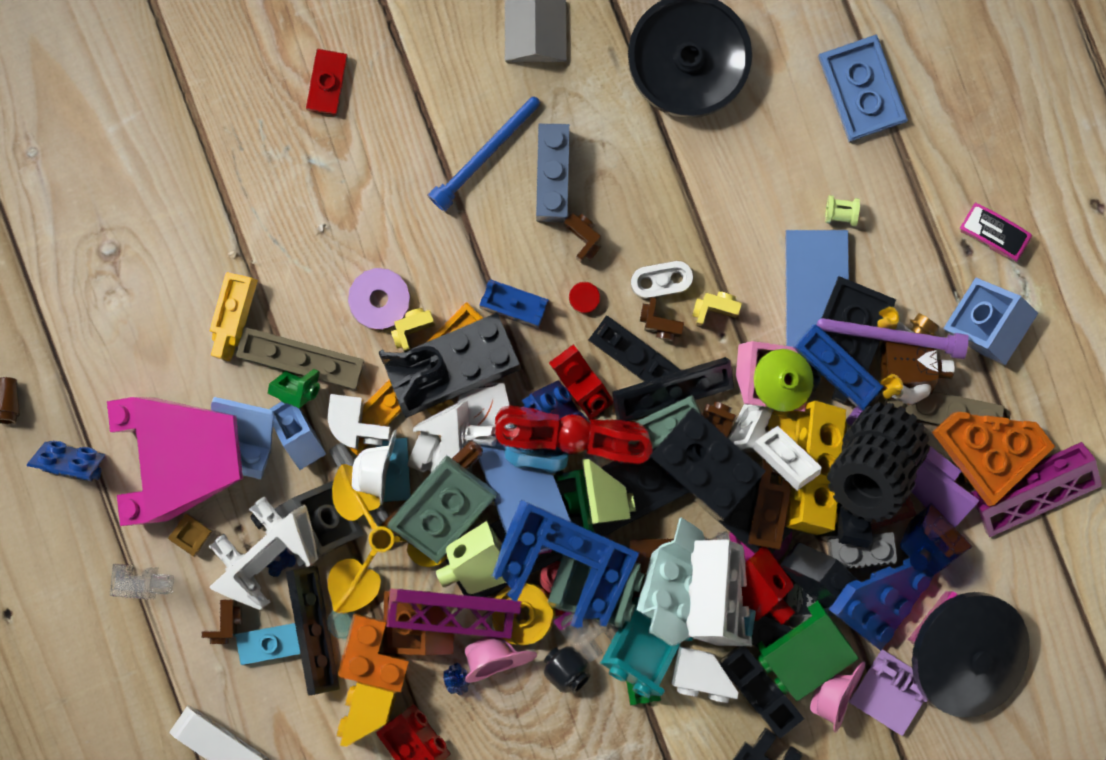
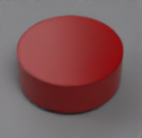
(584, 297)

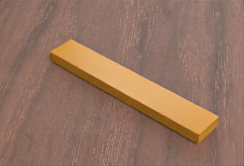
(383, 405)

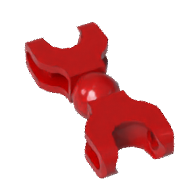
(573, 434)

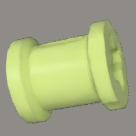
(842, 210)

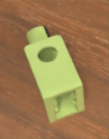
(472, 560)

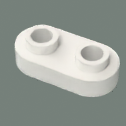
(661, 279)

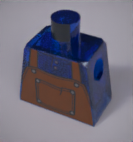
(932, 542)

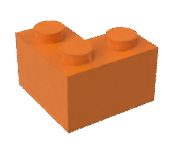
(362, 658)

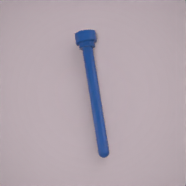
(443, 195)

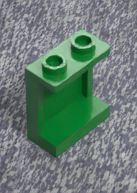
(807, 654)

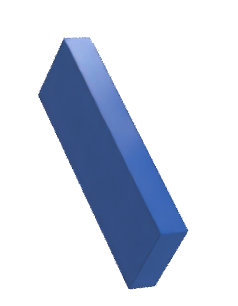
(838, 367)

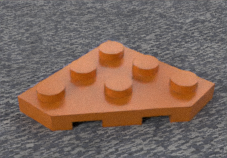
(992, 450)

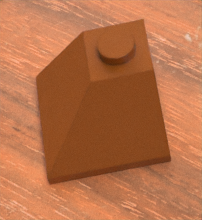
(416, 641)

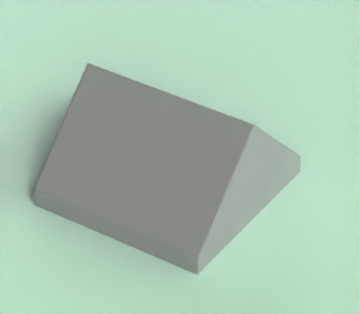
(535, 30)

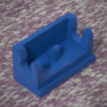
(513, 303)

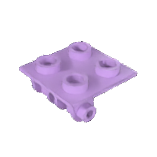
(889, 693)

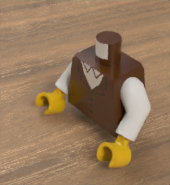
(908, 370)

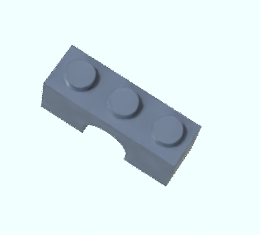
(552, 172)

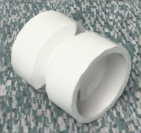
(426, 453)

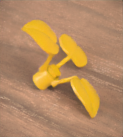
(349, 582)

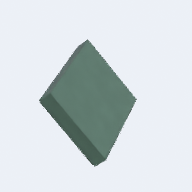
(442, 509)

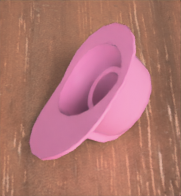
(493, 656)
(833, 696)

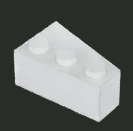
(717, 594)

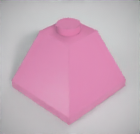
(747, 360)

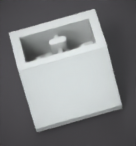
(701, 672)

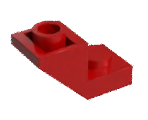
(581, 382)

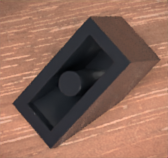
(817, 573)

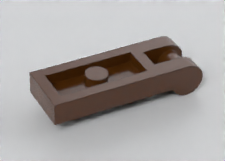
(769, 510)

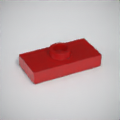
(326, 82)

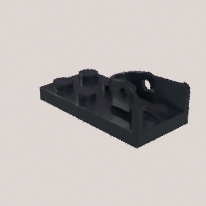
(450, 365)

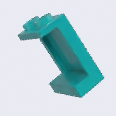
(639, 655)

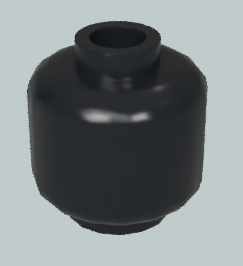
(566, 669)

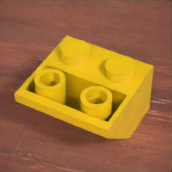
(368, 711)

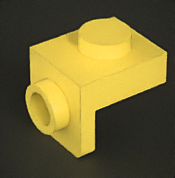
(722, 303)
(415, 321)

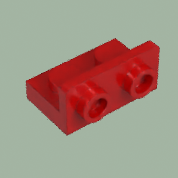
(412, 737)

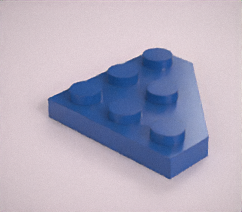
(880, 603)

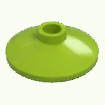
(770, 381)

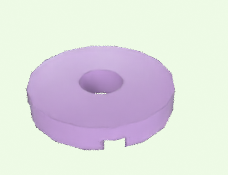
(378, 280)

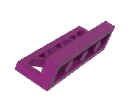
(1056, 470)
(460, 602)

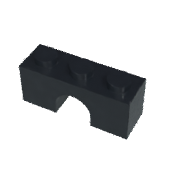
(760, 691)

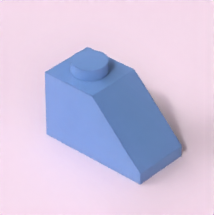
(297, 435)

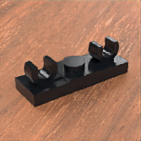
(630, 351)

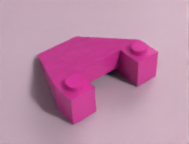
(182, 456)

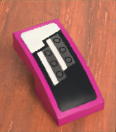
(996, 232)

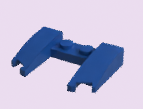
(608, 560)

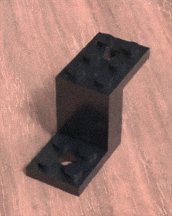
(722, 481)

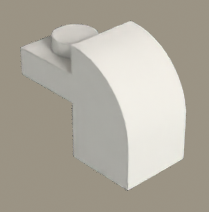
(346, 425)

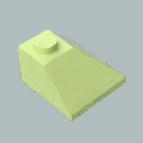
(606, 495)

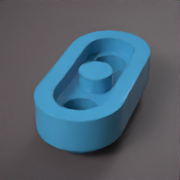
(546, 459)

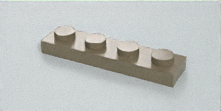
(299, 358)
(940, 406)

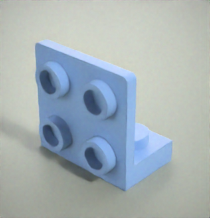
(254, 433)

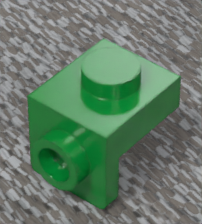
(295, 390)

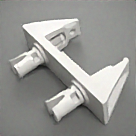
(456, 430)
(290, 531)

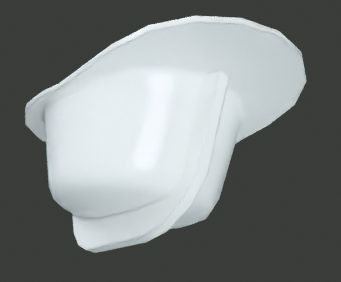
(371, 469)

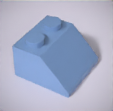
(992, 320)

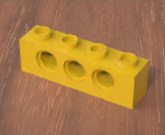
(812, 424)

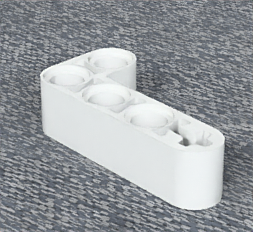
(210, 738)

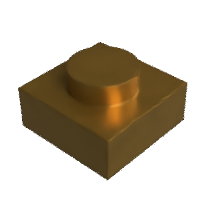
(190, 534)

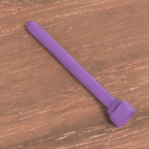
(955, 344)

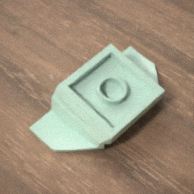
(667, 585)

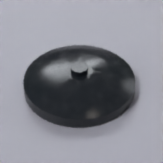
(689, 56)
(970, 654)

